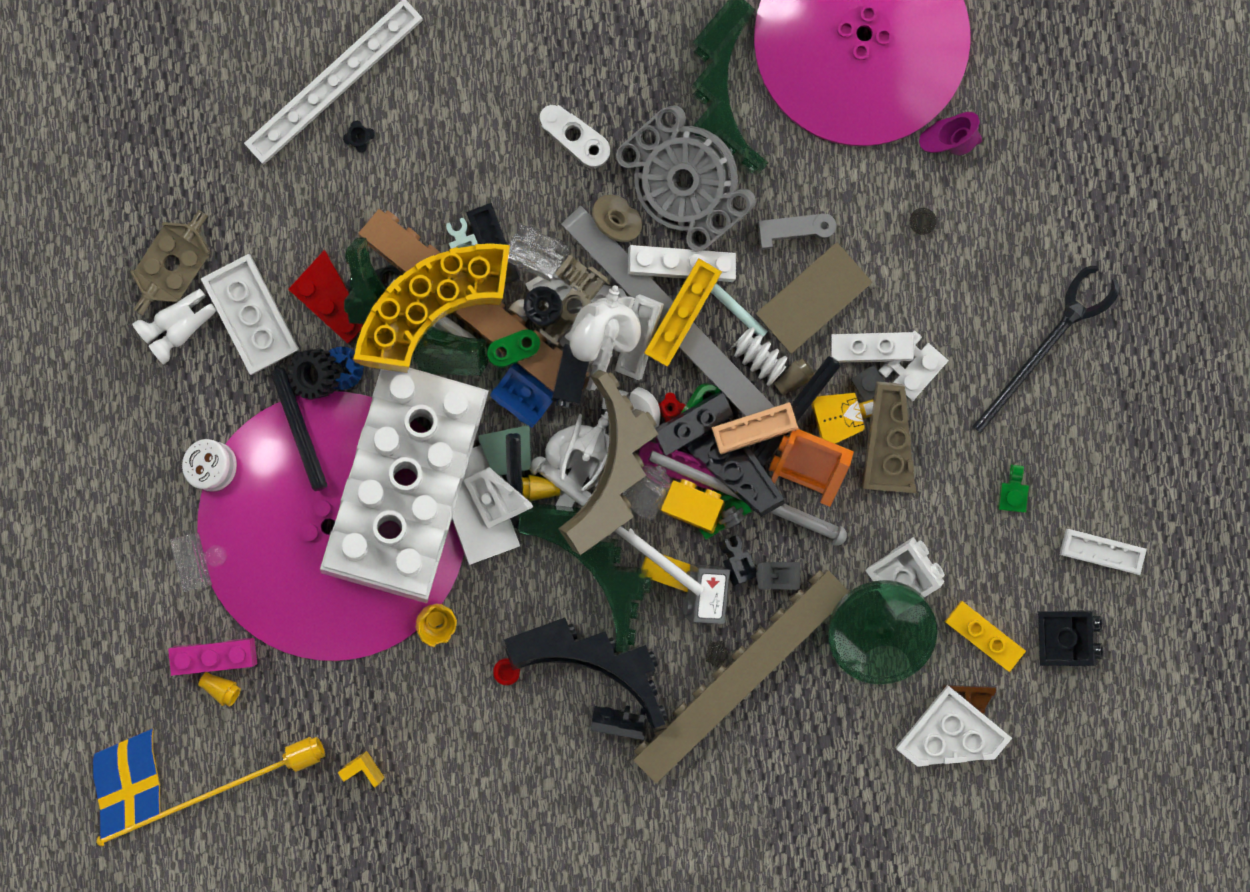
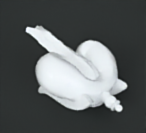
(604, 327)
(582, 450)

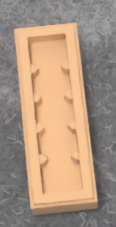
(755, 428)

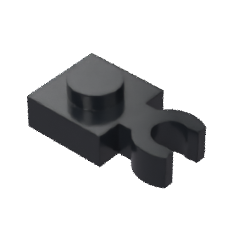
(739, 563)

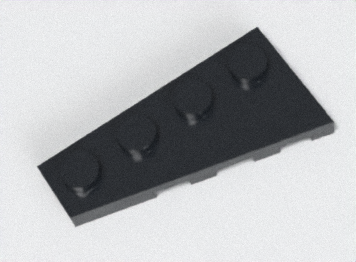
(737, 471)

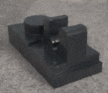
(619, 723)

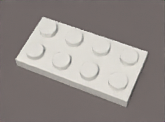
(250, 314)

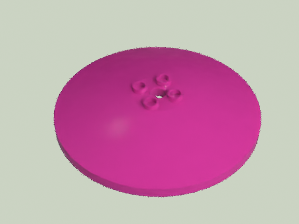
(859, 88)

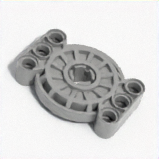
(711, 178)

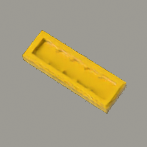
(985, 636)

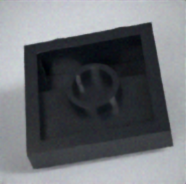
(1069, 638)

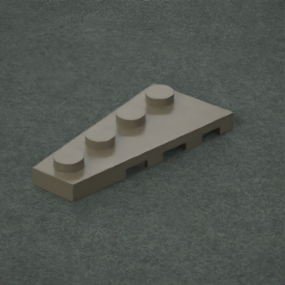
(889, 443)

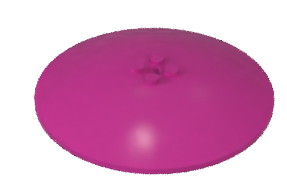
(276, 539)

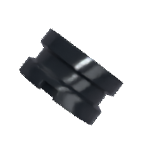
(544, 294)

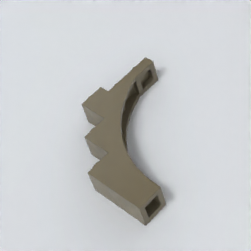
(606, 508)

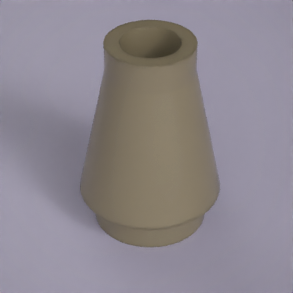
(794, 377)

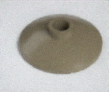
(616, 218)

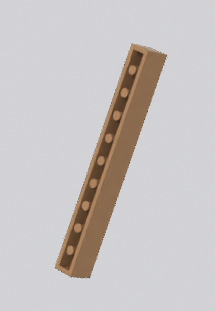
(490, 322)

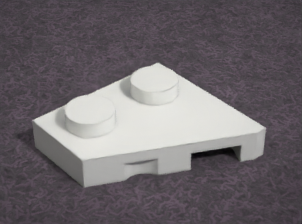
(495, 497)

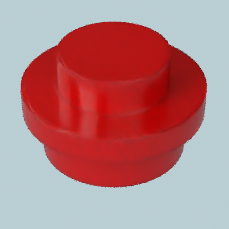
(504, 674)

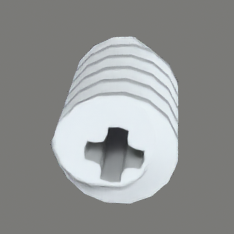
(759, 355)

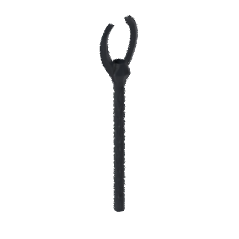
(1073, 313)

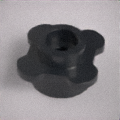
(355, 129)

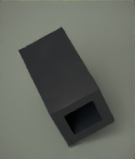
(569, 380)

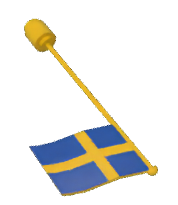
(130, 783)

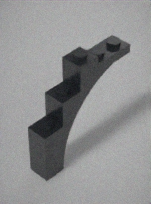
(556, 644)

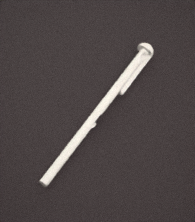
(573, 490)

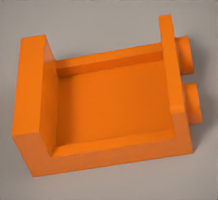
(812, 463)

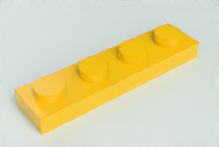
(683, 312)

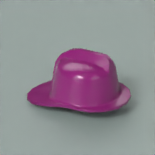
(954, 134)

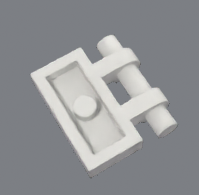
(918, 372)

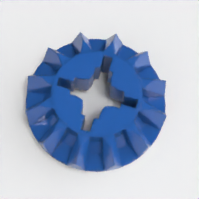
(346, 380)

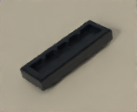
(488, 231)
(693, 423)

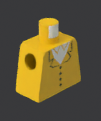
(840, 416)

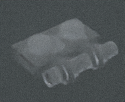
(533, 257)

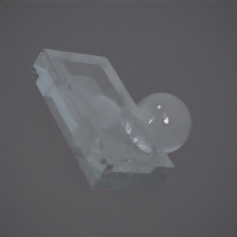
(193, 562)

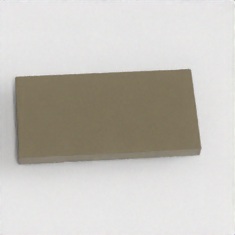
(813, 298)

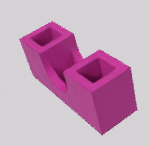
(212, 656)

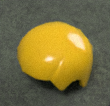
(430, 618)

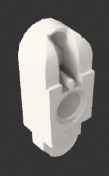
(558, 121)

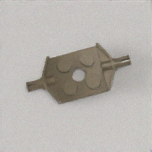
(151, 273)

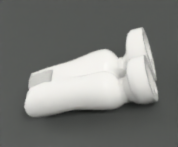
(178, 323)

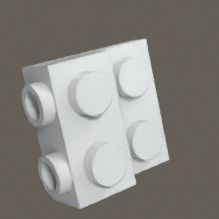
(909, 566)

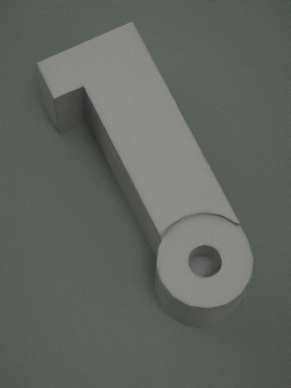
(816, 225)

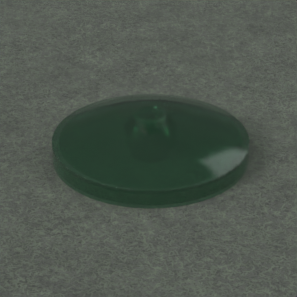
(882, 632)

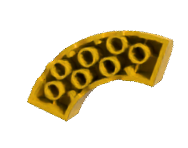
(425, 296)

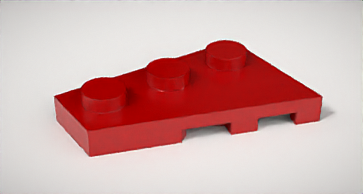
(324, 295)

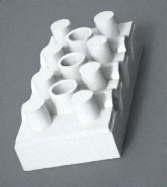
(422, 509)

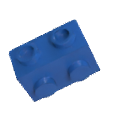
(522, 395)

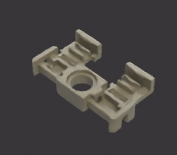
(587, 285)

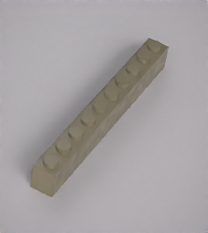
(741, 676)

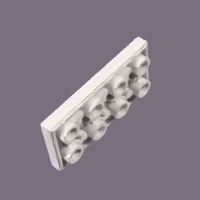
(475, 537)

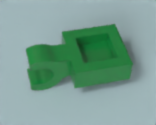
(1014, 495)

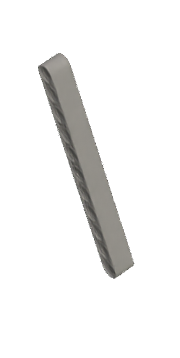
(696, 343)

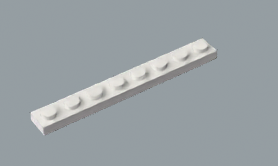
(333, 81)

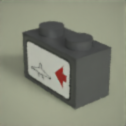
(711, 603)

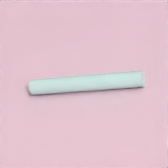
(738, 310)

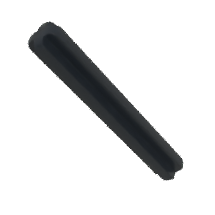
(514, 468)

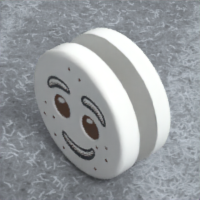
(209, 465)

